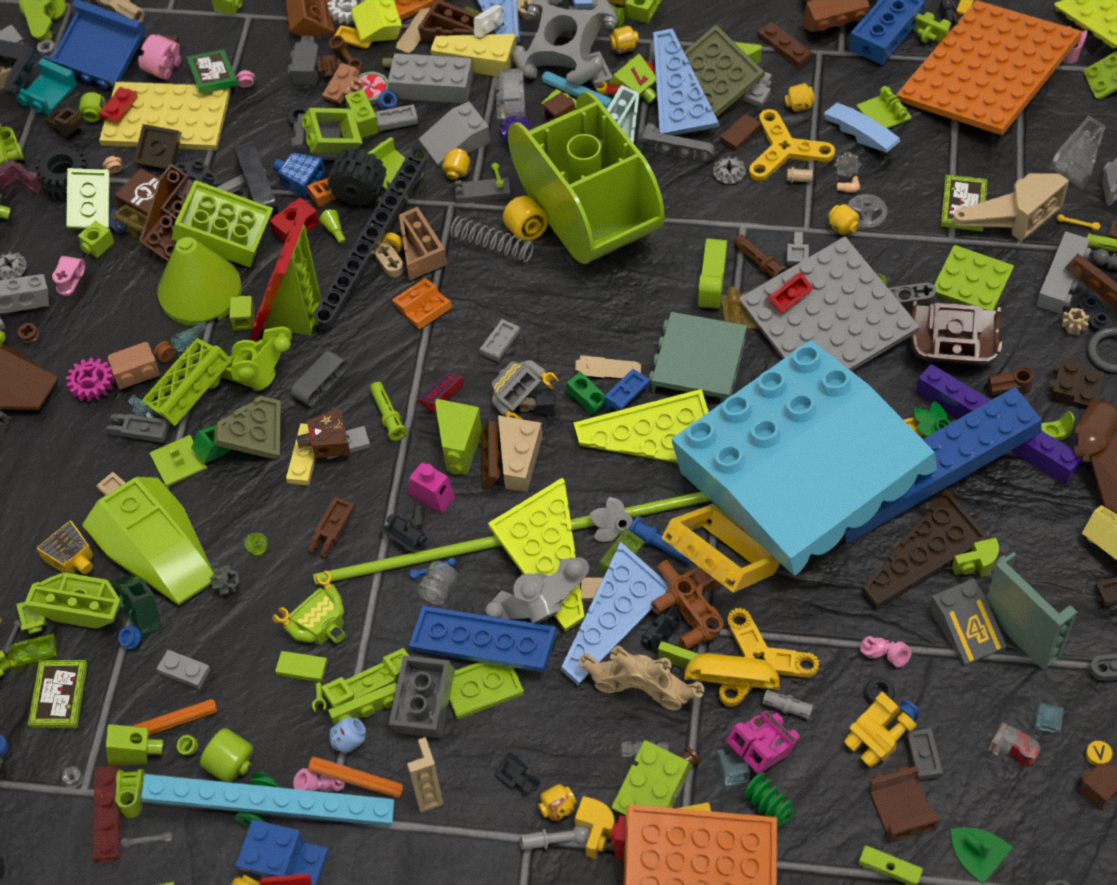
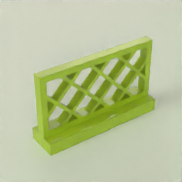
(188, 390)

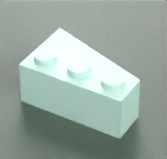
(624, 109)

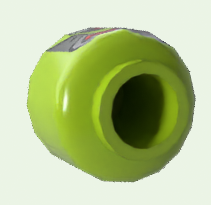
(91, 106)

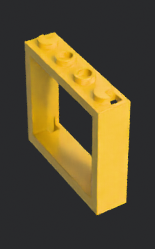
(711, 559)

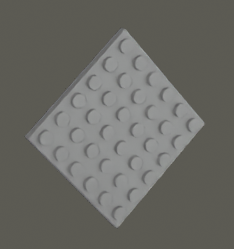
(844, 314)

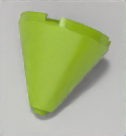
(197, 284)

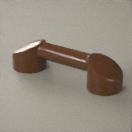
(340, 47)

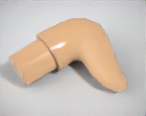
(849, 187)

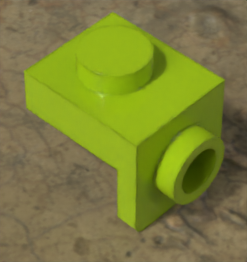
(30, 620)

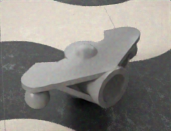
(538, 594)

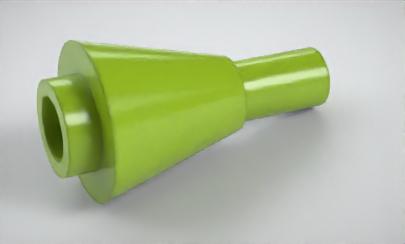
(330, 220)

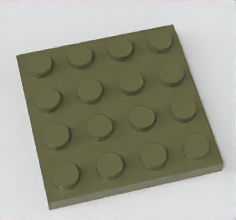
(722, 69)

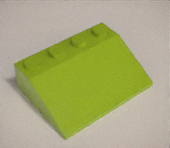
(223, 222)

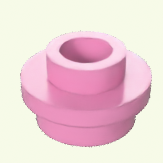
(245, 78)

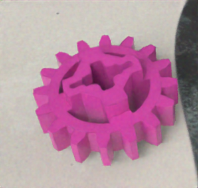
(90, 379)

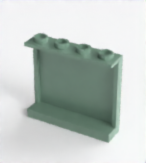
(698, 355)
(1027, 616)

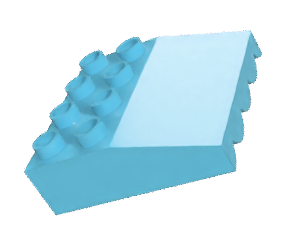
(802, 455)

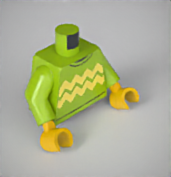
(317, 616)

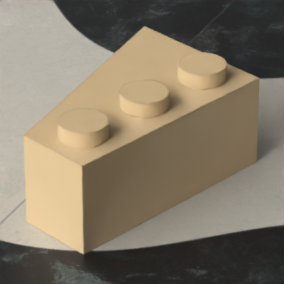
(519, 449)

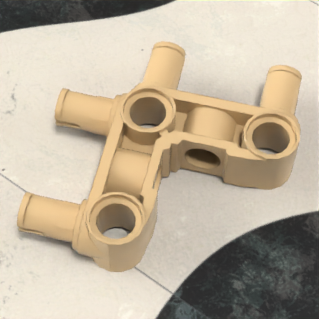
(642, 673)

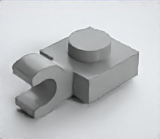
(759, 92)
(798, 251)

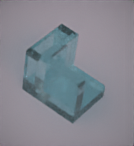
(733, 768)

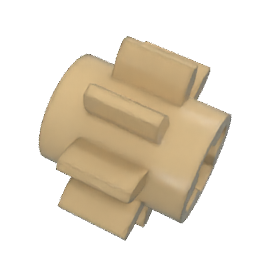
(1075, 321)

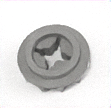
(722, 174)
(18, 264)

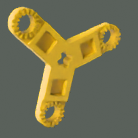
(796, 148)
(752, 645)

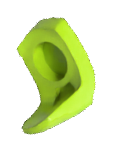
(1061, 428)

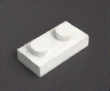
(488, 20)

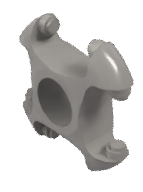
(573, 54)

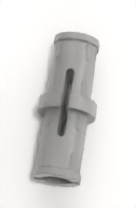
(787, 704)

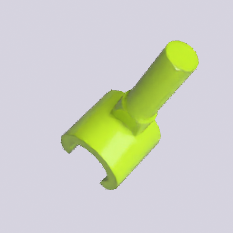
(319, 698)

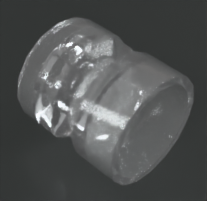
(438, 581)

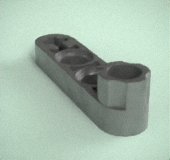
(650, 135)
(925, 294)

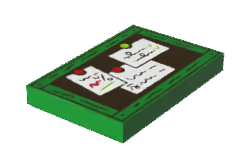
(211, 71)

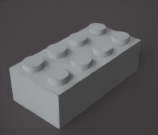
(431, 78)

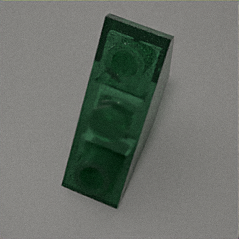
(138, 603)

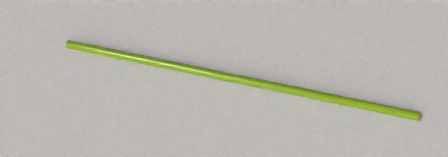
(492, 541)

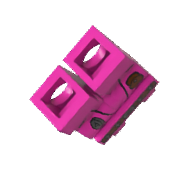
(763, 738)

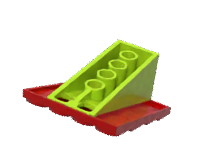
(292, 287)

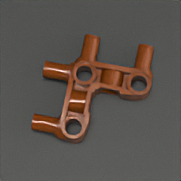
(690, 604)

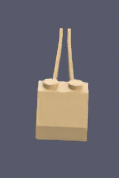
(1025, 210)

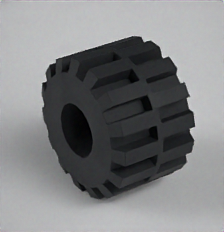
(357, 177)

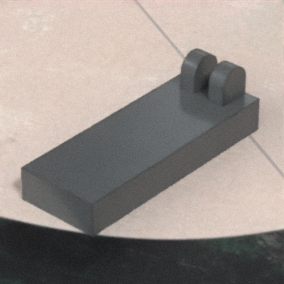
(481, 190)

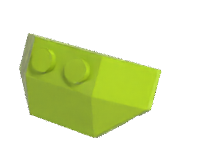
(74, 600)

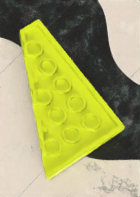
(1094, 15)
(643, 428)
(538, 538)

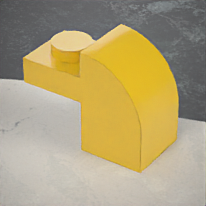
(599, 820)

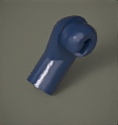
(114, 224)

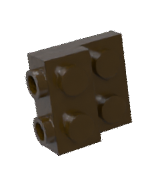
(1075, 383)

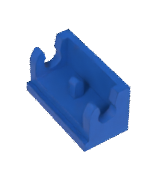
(625, 390)

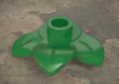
(931, 420)

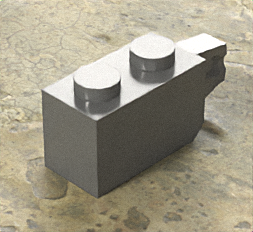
(304, 62)

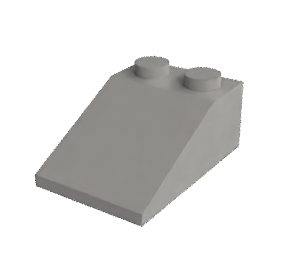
(458, 129)

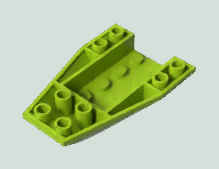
(151, 538)

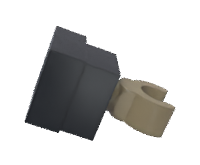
(544, 403)

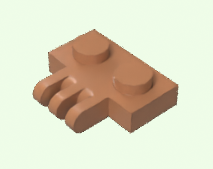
(343, 83)

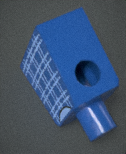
(299, 172)

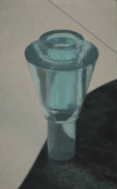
(184, 339)

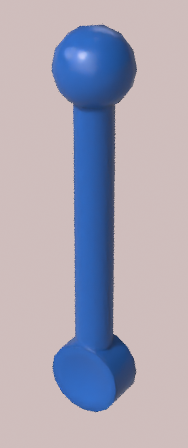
(414, 574)

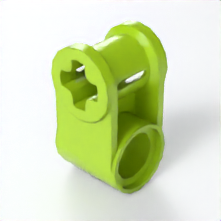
(12, 146)
(130, 788)

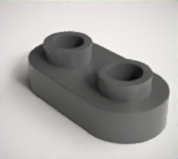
(1108, 663)

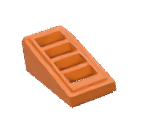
(315, 189)

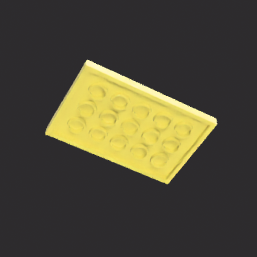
(171, 107)

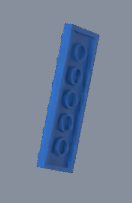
(483, 638)

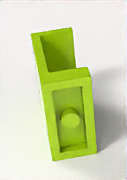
(391, 159)

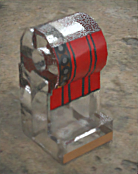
(1016, 744)

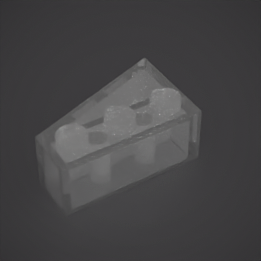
(510, 94)

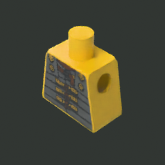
(67, 550)

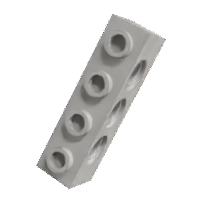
(23, 293)

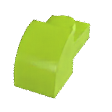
(981, 558)

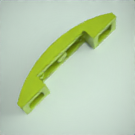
(375, 678)

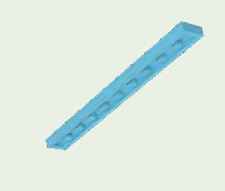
(267, 800)

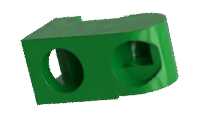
(585, 393)

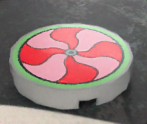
(373, 85)

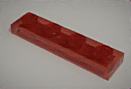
(106, 815)

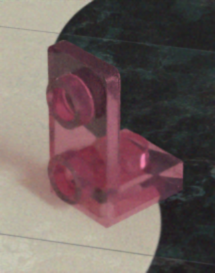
(10, 171)

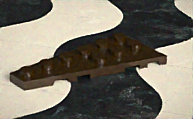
(925, 550)

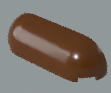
(1096, 428)

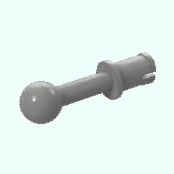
(579, 834)

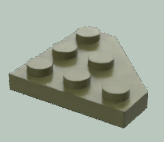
(252, 428)

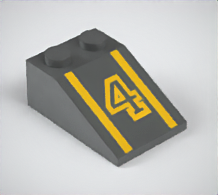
(967, 622)

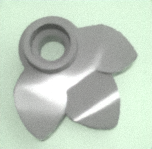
(608, 519)

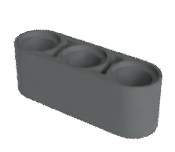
(319, 378)

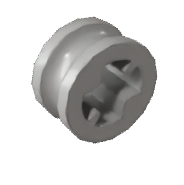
(46, 44)

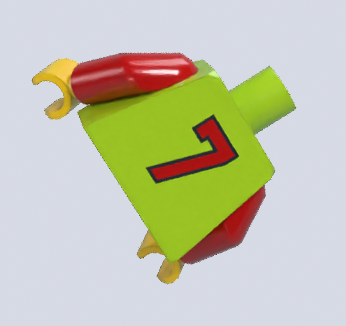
(636, 75)

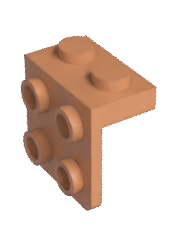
(133, 365)

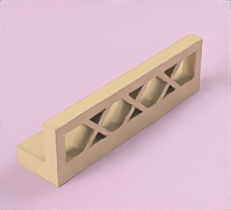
(425, 779)

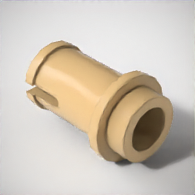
(799, 175)

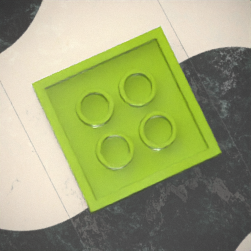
(972, 279)

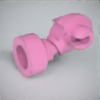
(897, 653)
(308, 781)

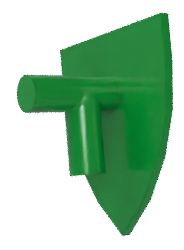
(979, 851)

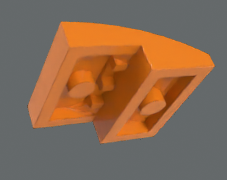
(422, 303)

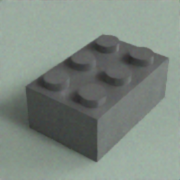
(422, 697)

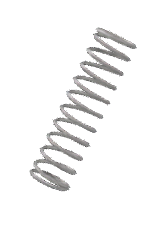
(494, 237)

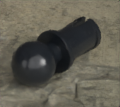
(949, 11)

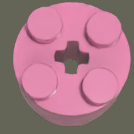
(160, 56)

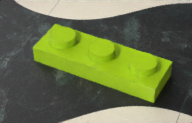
(365, 705)

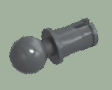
(1101, 257)

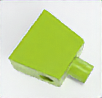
(130, 745)

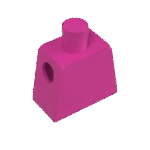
(431, 487)

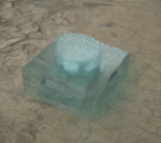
(140, 408)
(1049, 718)

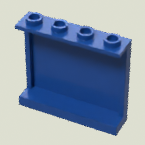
(98, 44)

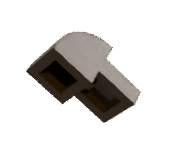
(65, 121)

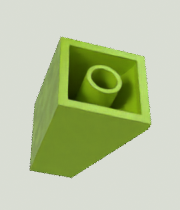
(459, 433)

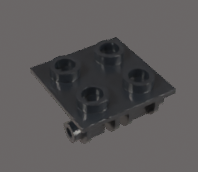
(198, 171)

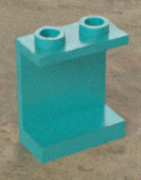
(48, 88)

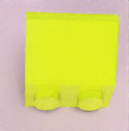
(376, 20)

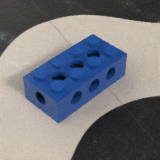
(878, 45)

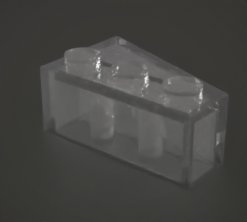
(1079, 152)

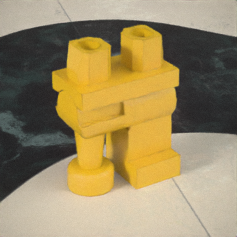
(872, 730)

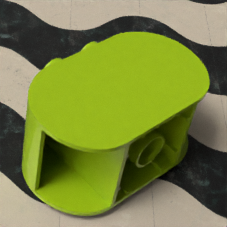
(588, 179)

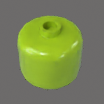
(227, 756)

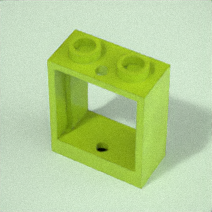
(348, 127)

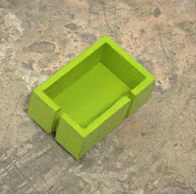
(654, 780)

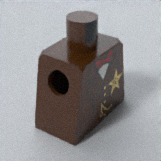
(326, 435)

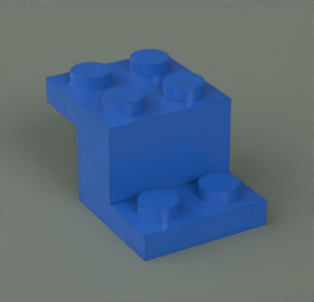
(280, 852)

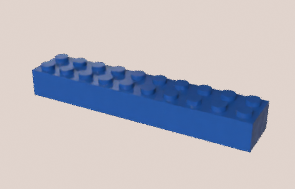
(962, 450)

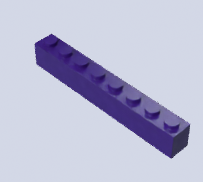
(960, 400)

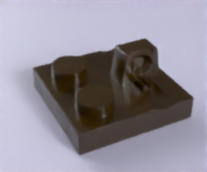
(157, 146)

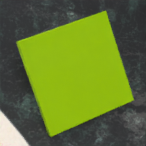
(177, 461)

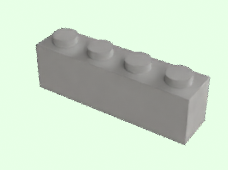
(1059, 282)

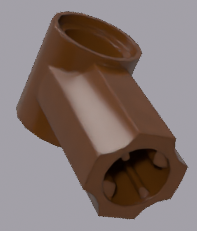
(1004, 382)

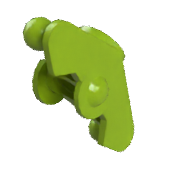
(40, 14)
(255, 361)

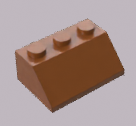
(830, 13)
(309, 17)

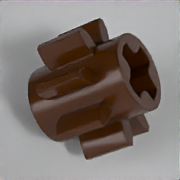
(328, 65)

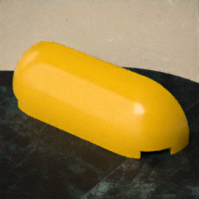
(732, 671)

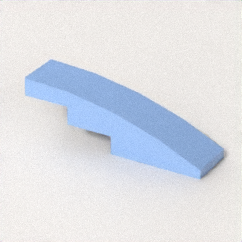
(863, 127)

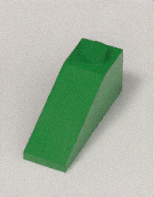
(205, 448)

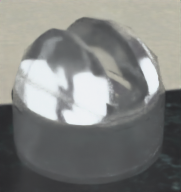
(77, 774)

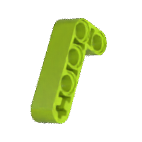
(712, 273)

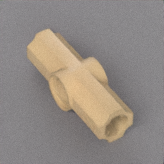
(124, 8)

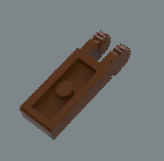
(331, 525)

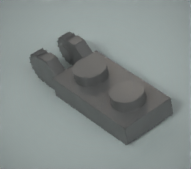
(138, 427)

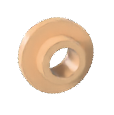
(113, 164)

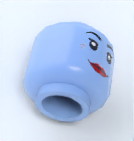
(347, 735)

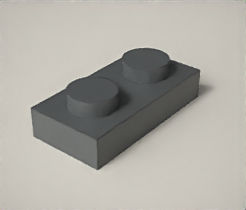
(924, 753)

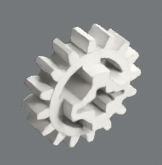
(343, 11)

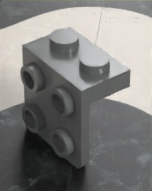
(299, 141)

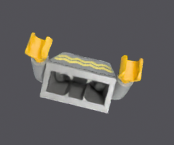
(516, 383)

